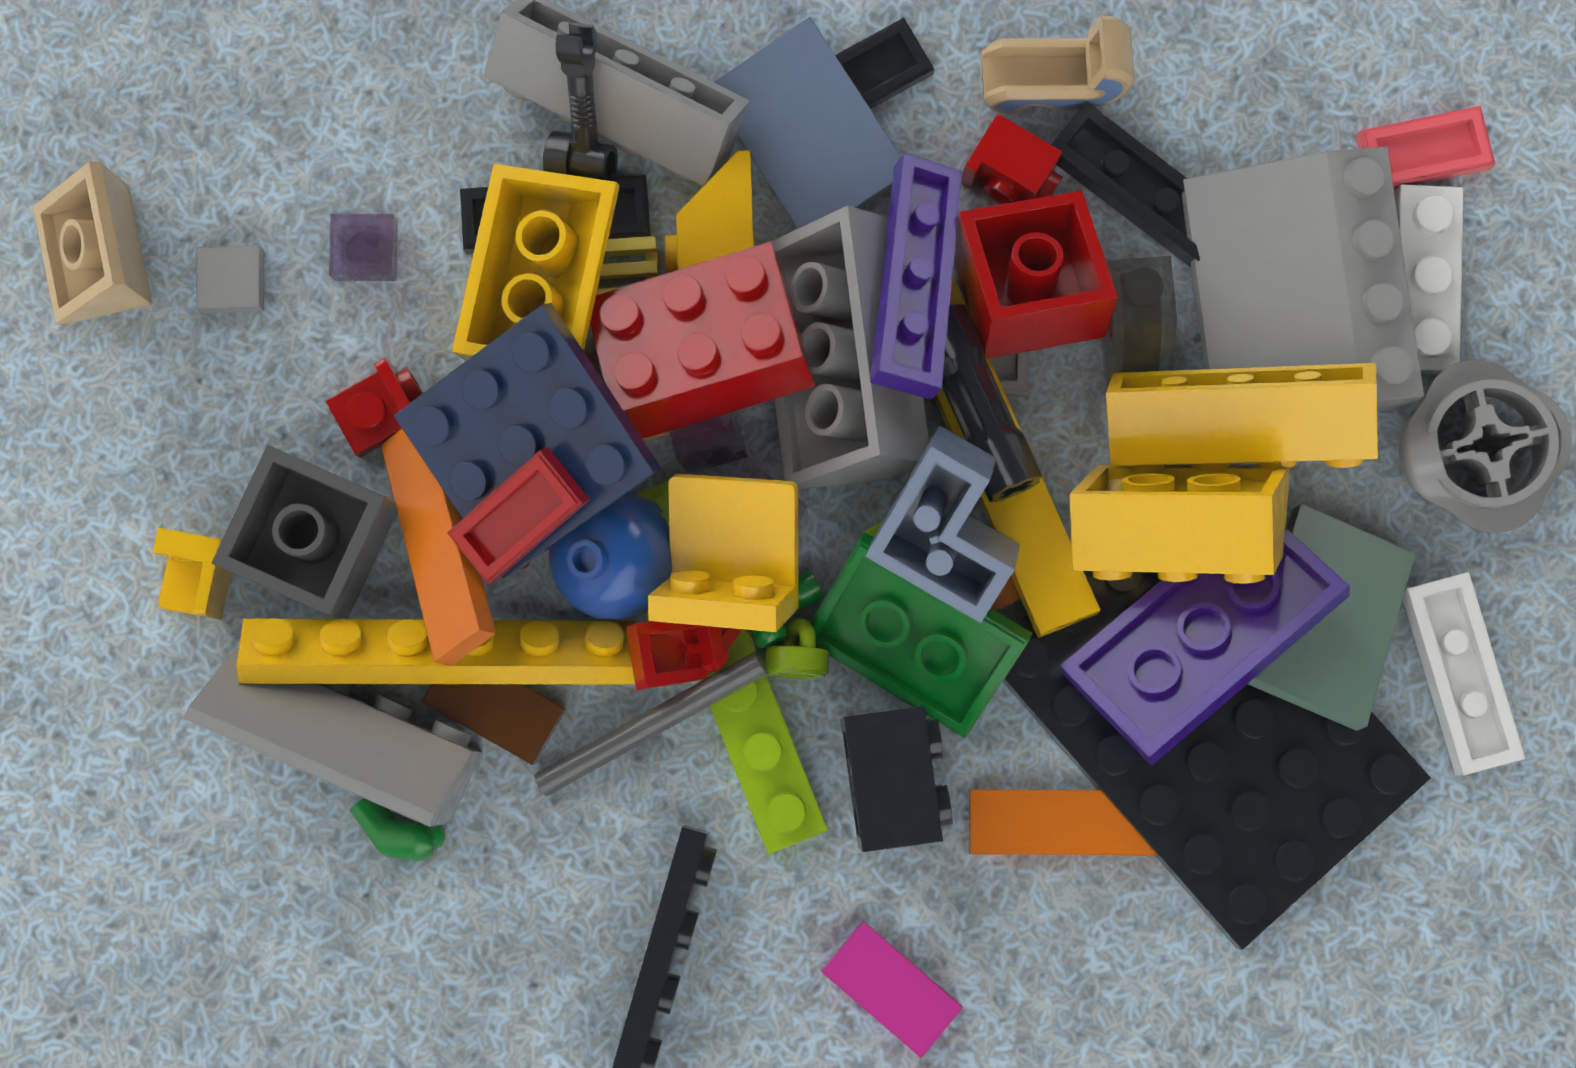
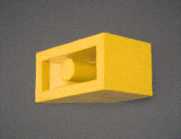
(716, 218)

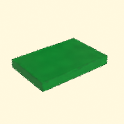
(916, 642)

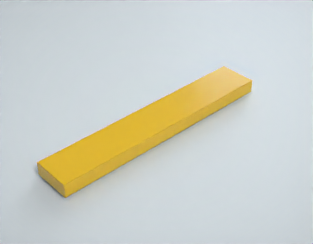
(1044, 566)

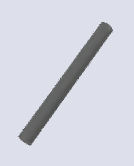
(651, 723)

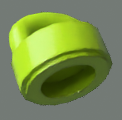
(799, 661)

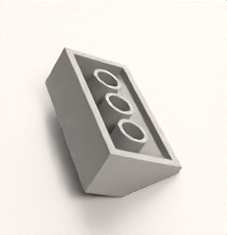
(844, 424)
(344, 741)

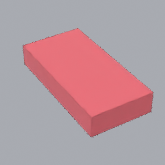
(1433, 146)

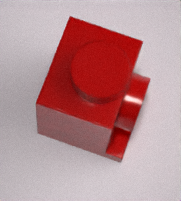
(1013, 164)

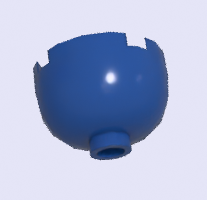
(614, 560)

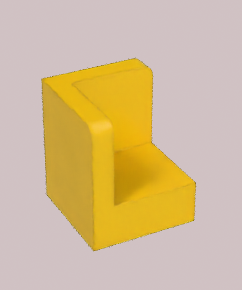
(190, 579)

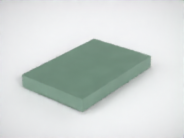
(1343, 656)

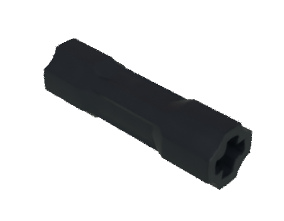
(983, 411)

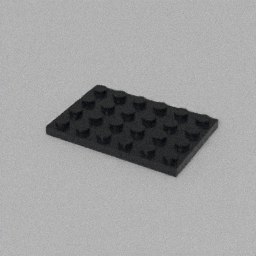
(1244, 802)

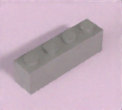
(639, 96)

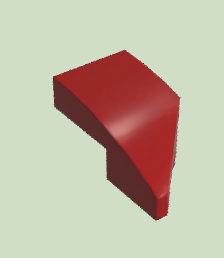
(676, 652)

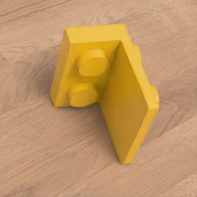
(730, 553)

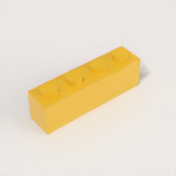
(1243, 417)

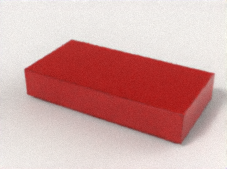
(518, 515)

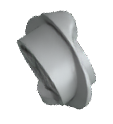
(1544, 430)

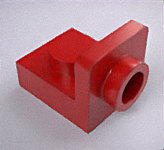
(368, 407)

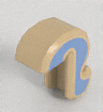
(1059, 70)

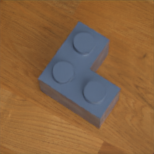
(933, 537)

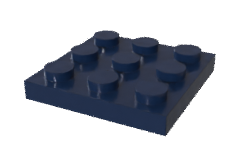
(520, 397)

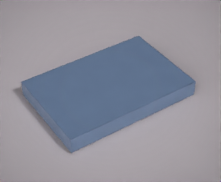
(811, 127)

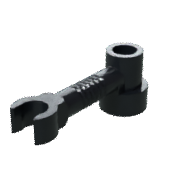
(579, 151)

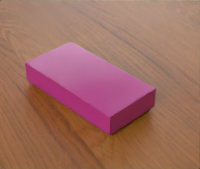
(891, 989)

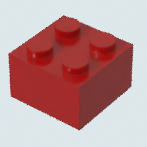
(1034, 274)

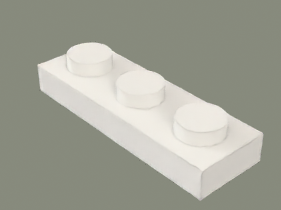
(1432, 253)
(1462, 674)

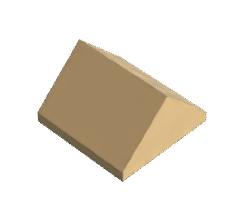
(91, 246)

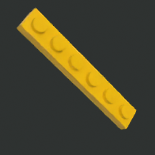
(401, 653)

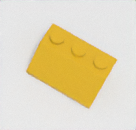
(535, 246)
(1180, 522)

